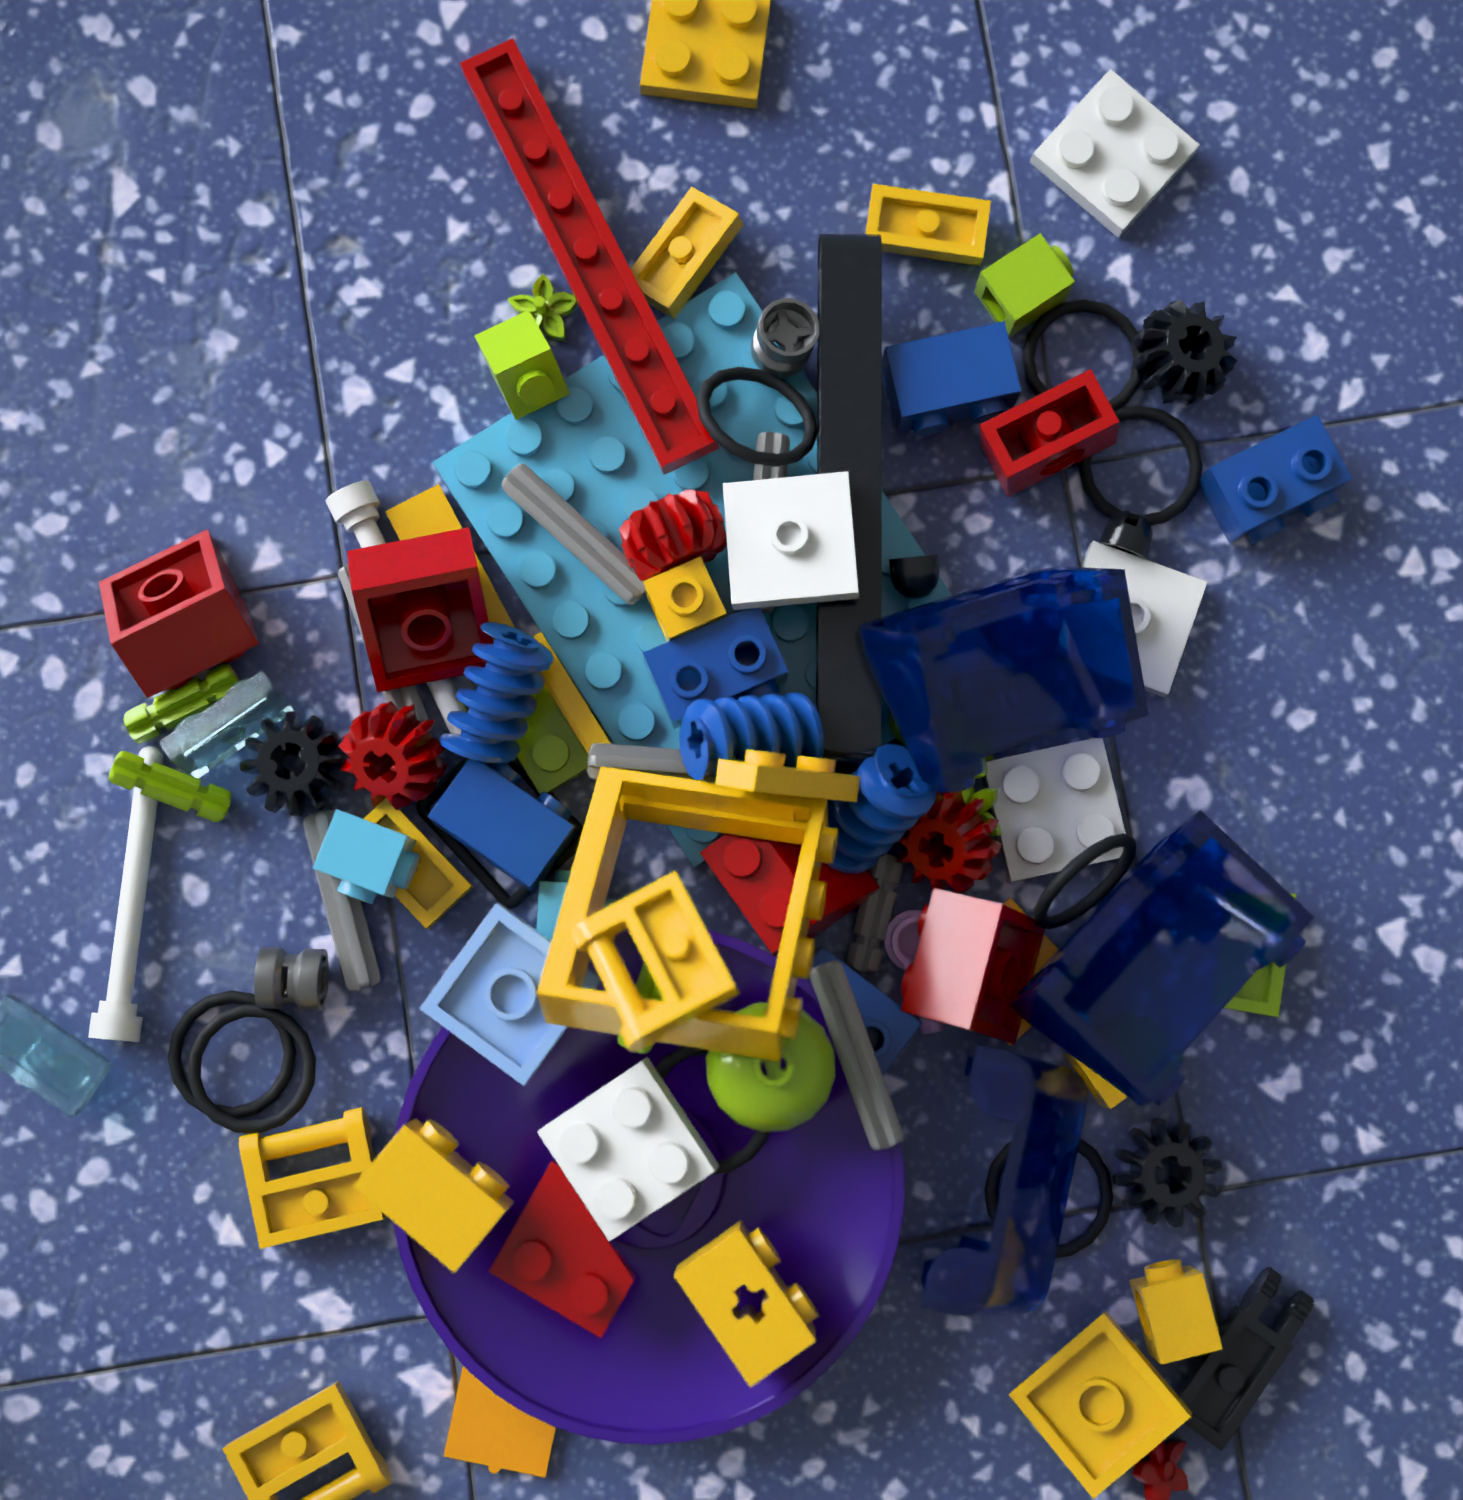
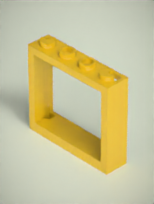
(705, 807)

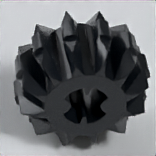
(1179, 331)
(274, 776)
(1185, 1188)

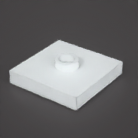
(790, 540)
(1161, 607)

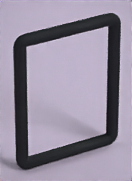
(469, 860)

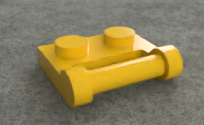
(674, 950)
(314, 1199)
(305, 1441)

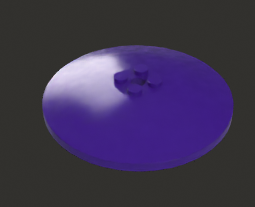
(658, 1368)

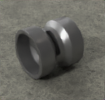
(791, 326)
(291, 978)

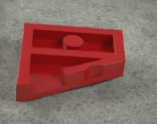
(564, 1256)

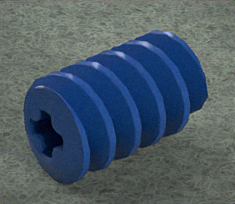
(501, 696)
(731, 726)
(886, 807)

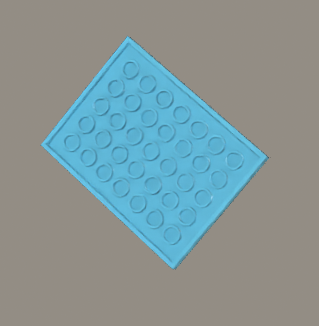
(605, 470)

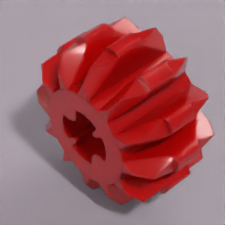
(673, 533)
(393, 755)
(962, 830)

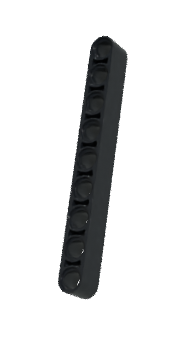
(851, 442)

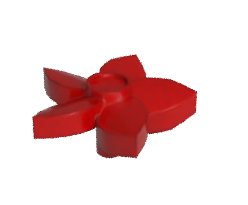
(1161, 1471)

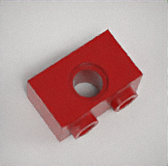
(1049, 433)

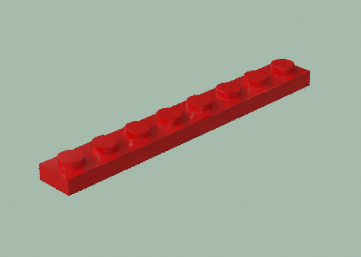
(588, 256)

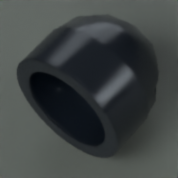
(1127, 537)
(915, 575)

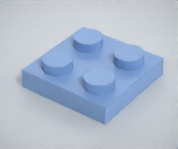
(493, 997)

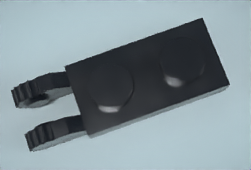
(1230, 1380)

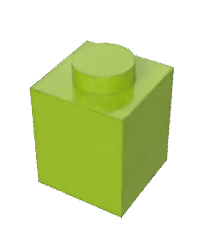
(1025, 284)
(522, 364)

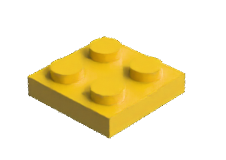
(706, 50)
(1100, 1404)

